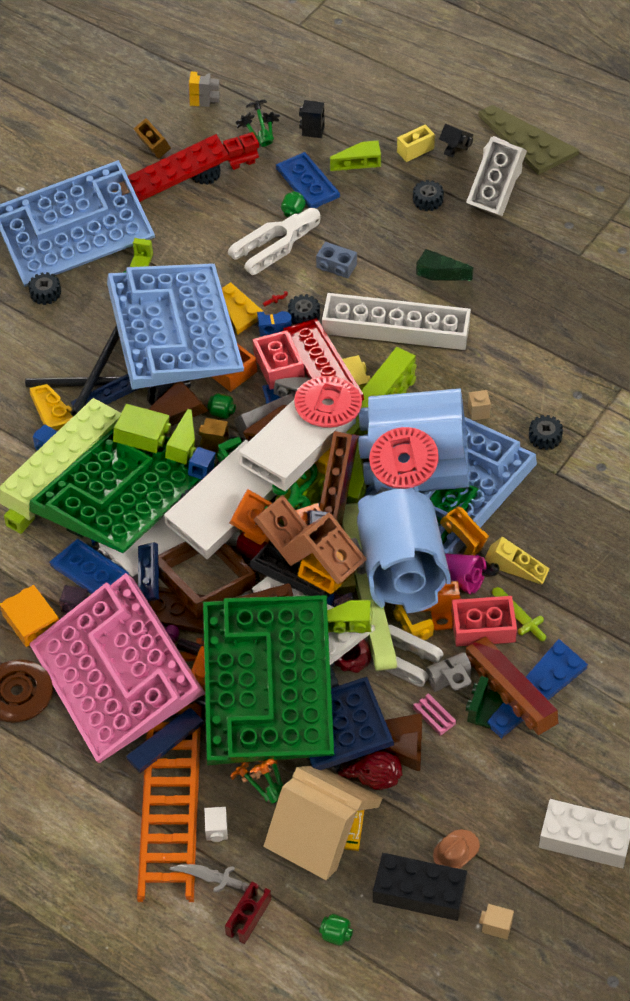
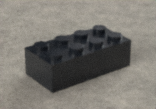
(419, 886)

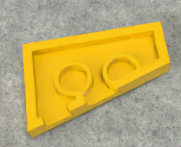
(240, 308)
(50, 407)

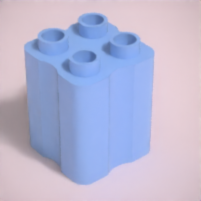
(433, 412)

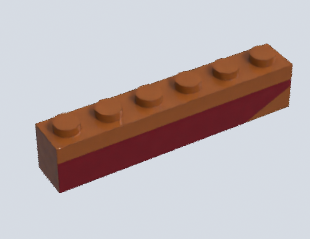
(338, 474)
(512, 686)

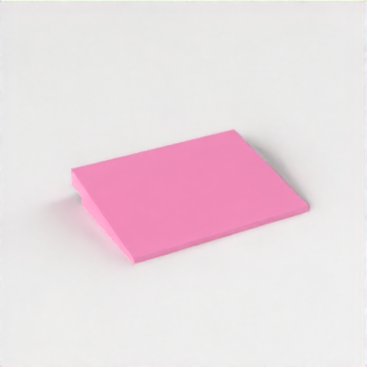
(115, 667)

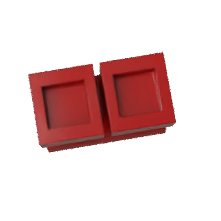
(242, 150)

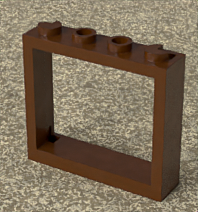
(185, 594)

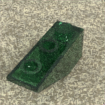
(442, 268)

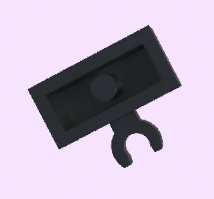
(312, 119)
(455, 138)

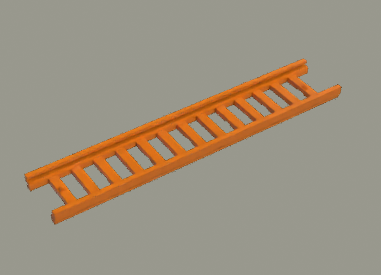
(161, 800)

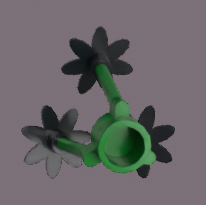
(264, 136)

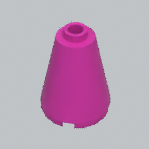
(467, 571)

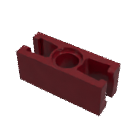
(245, 904)

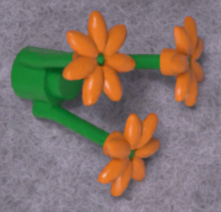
(273, 790)

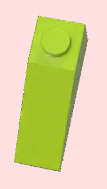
(359, 156)
(181, 444)

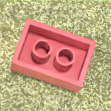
(278, 357)
(484, 617)

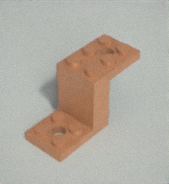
(321, 538)

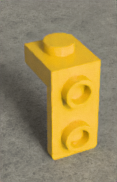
(422, 630)

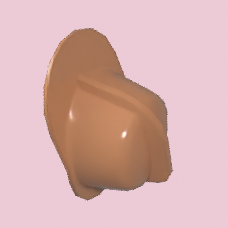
(456, 849)

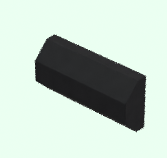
(273, 565)

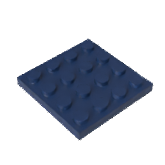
(356, 724)

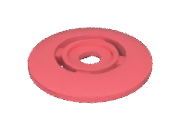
(343, 393)
(422, 455)

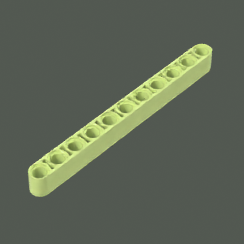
(380, 639)

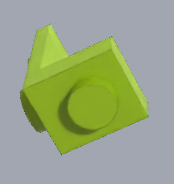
(142, 253)

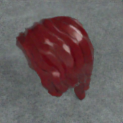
(356, 658)
(376, 770)

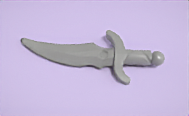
(212, 875)

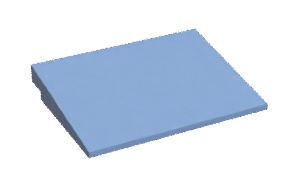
(72, 222)
(173, 324)
(494, 467)

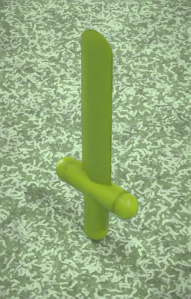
(523, 618)

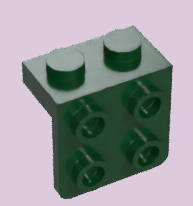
(484, 703)

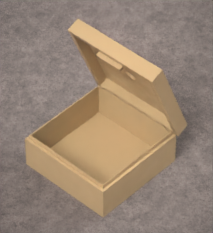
(316, 818)

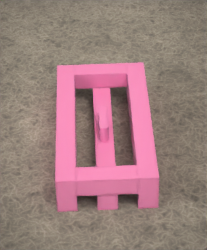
(424, 703)

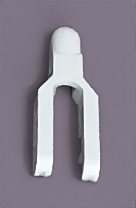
(294, 226)
(416, 645)

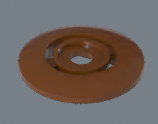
(32, 699)

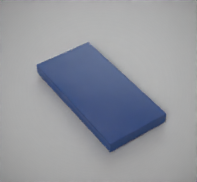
(308, 180)
(86, 566)

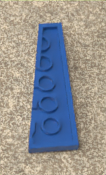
(549, 676)

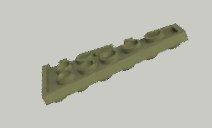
(542, 148)

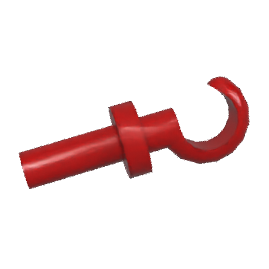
(275, 299)

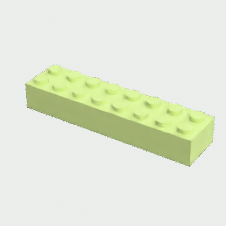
(57, 455)

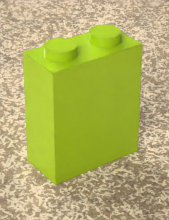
(141, 428)

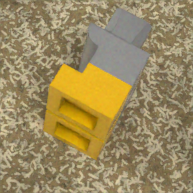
(200, 90)

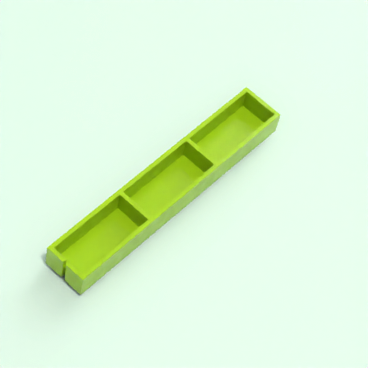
(391, 378)

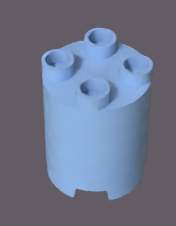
(402, 549)

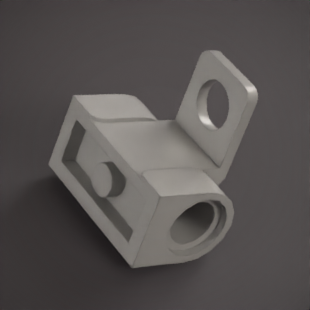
(449, 672)

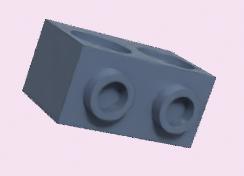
(336, 260)

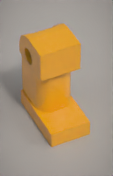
(465, 529)

